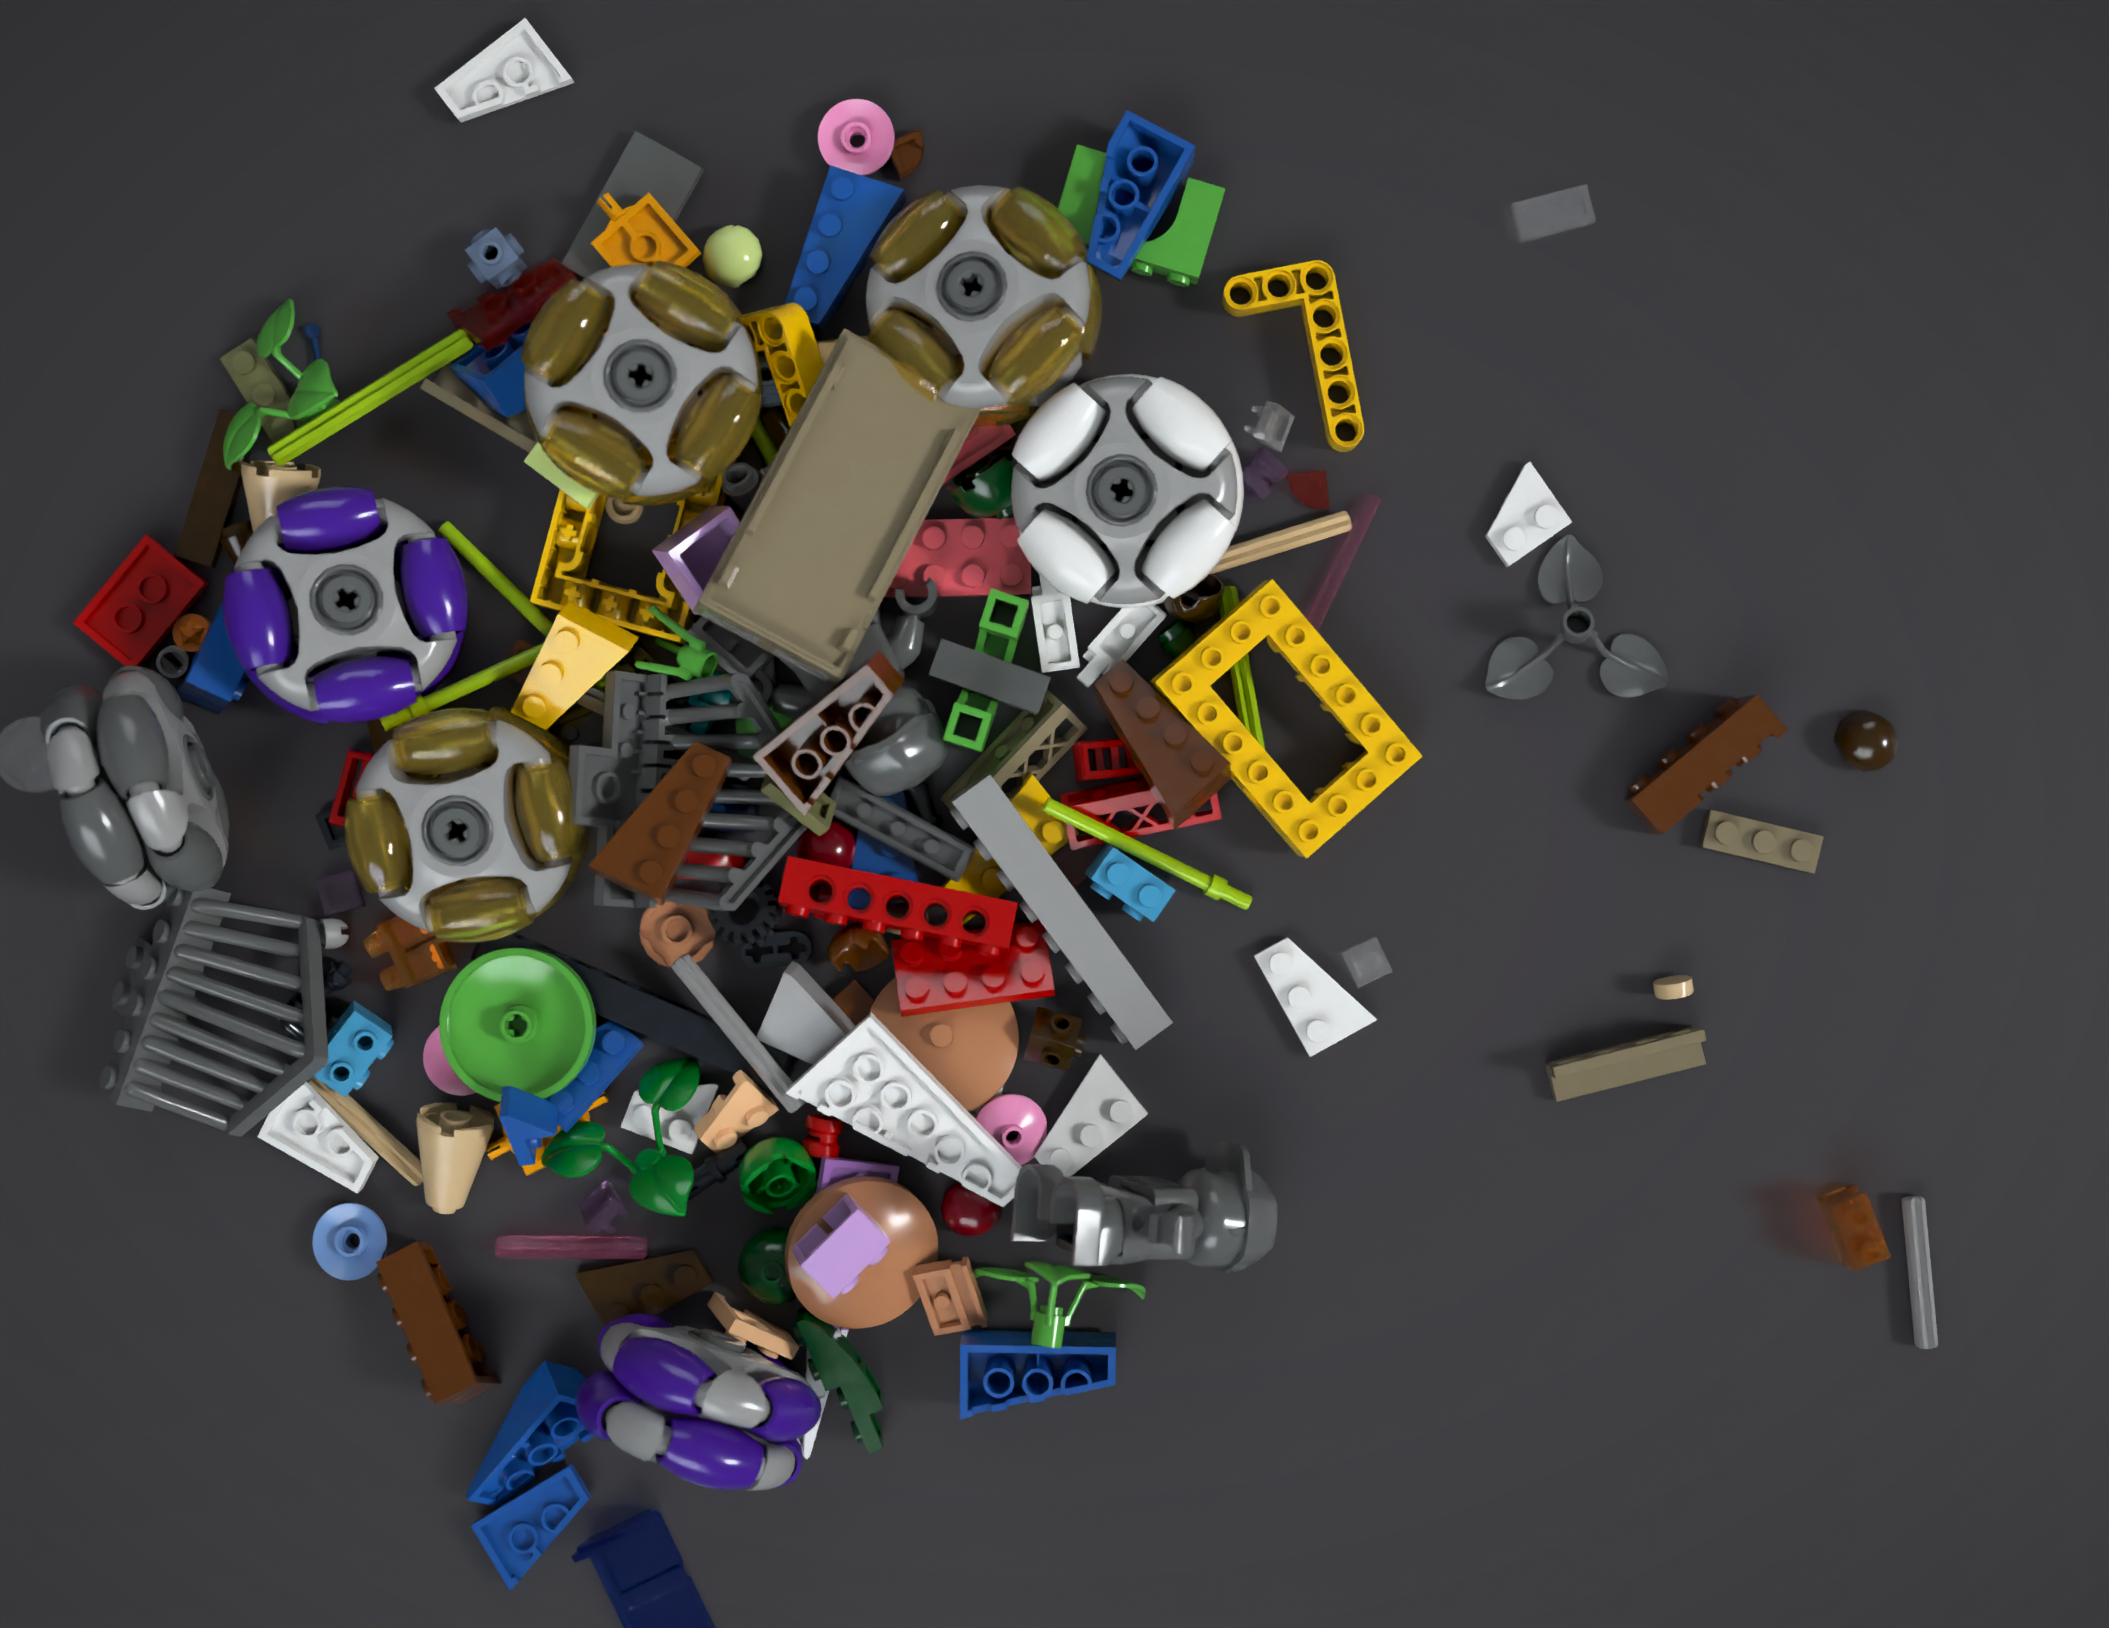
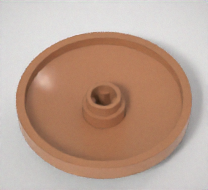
(962, 1048)
(884, 1288)

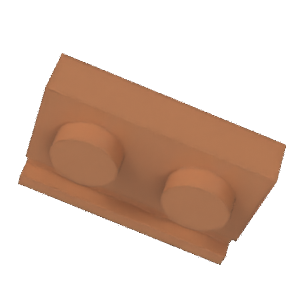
(950, 1296)

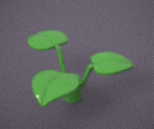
(311, 398)
(1050, 1321)

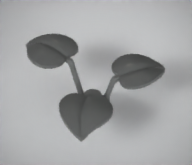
(1573, 575)

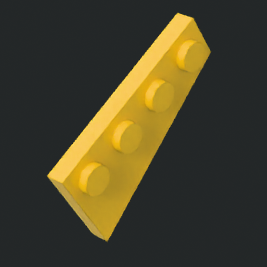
(1051, 832)

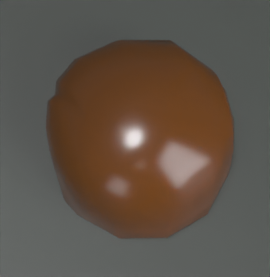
(857, 948)

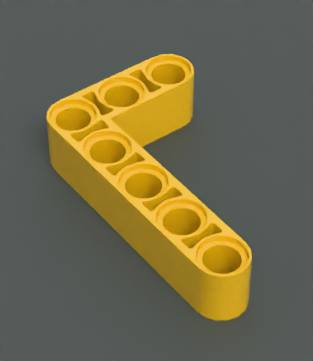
(1317, 337)
(789, 349)

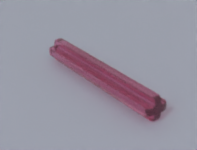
(571, 1247)

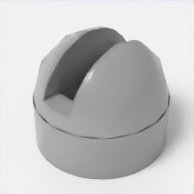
(167, 666)
(331, 933)

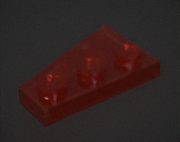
(507, 311)

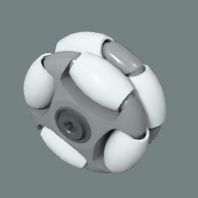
(1048, 495)

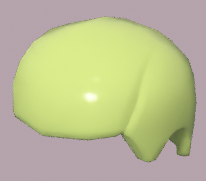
(732, 256)

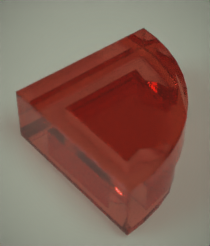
(1310, 488)

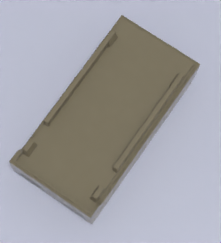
(835, 512)

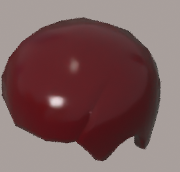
(833, 847)
(968, 1212)

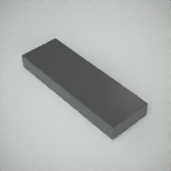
(989, 676)

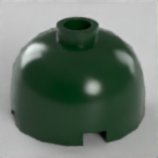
(986, 486)
(763, 1267)

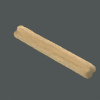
(1284, 540)
(372, 1132)

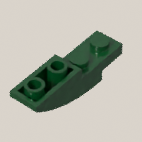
(841, 1365)

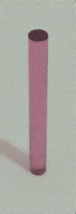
(1343, 561)

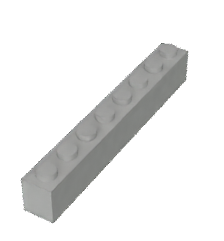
(1060, 910)

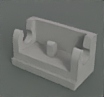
(733, 651)

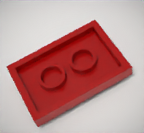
(141, 603)

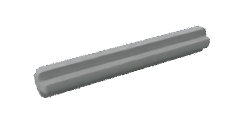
(1919, 1272)

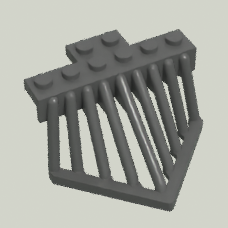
(620, 775)
(160, 993)

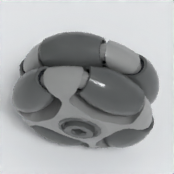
(136, 787)

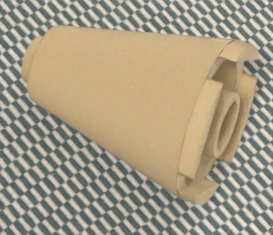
(272, 484)
(451, 1152)

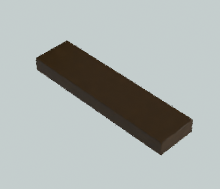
(212, 500)

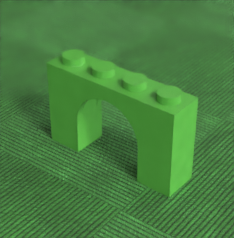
(1174, 254)
(998, 638)

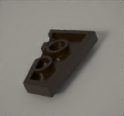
(644, 1284)

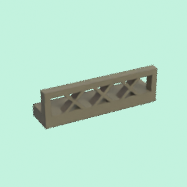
(456, 395)
(1010, 751)
(1626, 1063)

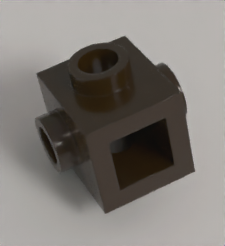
(1054, 1039)

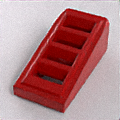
(1081, 760)

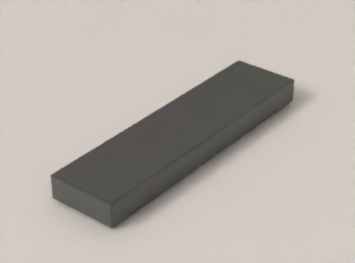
(901, 829)

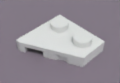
(1526, 517)
(677, 1125)

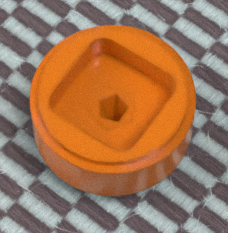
(190, 631)

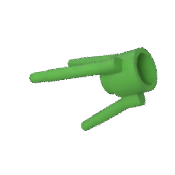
(692, 657)

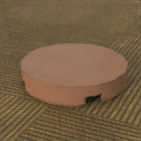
(675, 931)

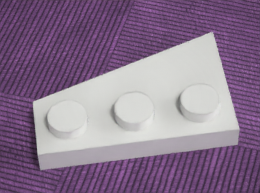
(504, 74)
(1310, 997)
(1091, 1121)
(319, 1138)

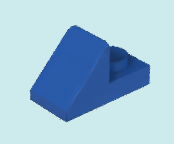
(526, 1122)

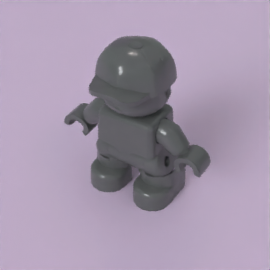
(908, 735)
(1208, 1218)

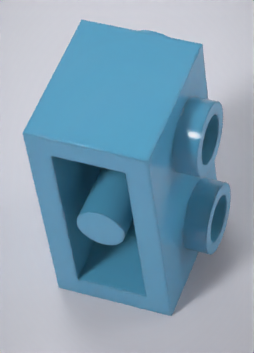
(1130, 882)
(353, 1047)

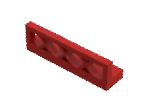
(1125, 796)

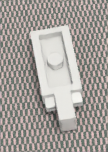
(1054, 628)
(1119, 640)

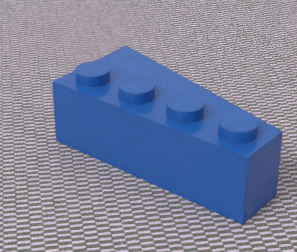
(840, 241)
(1008, 1370)

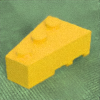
(569, 663)

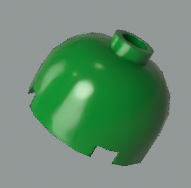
(777, 1175)

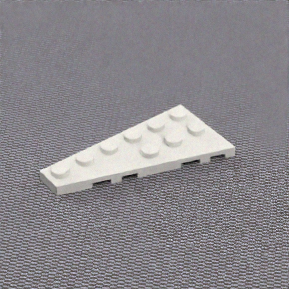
(897, 1102)

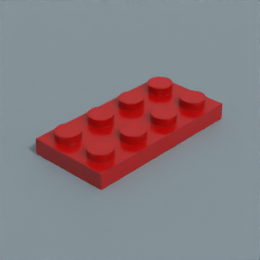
(947, 978)

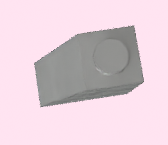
(803, 1017)

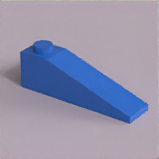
(1137, 186)

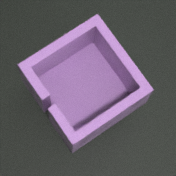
(696, 549)
(846, 1251)

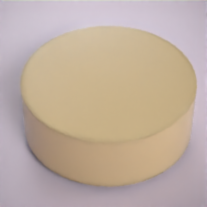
(623, 513)
(1673, 987)

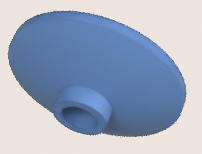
(333, 1241)

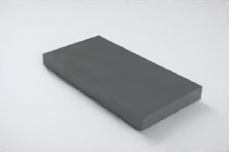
(641, 169)

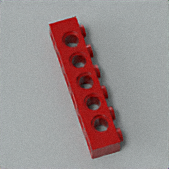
(804, 874)

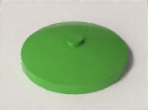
(517, 1023)

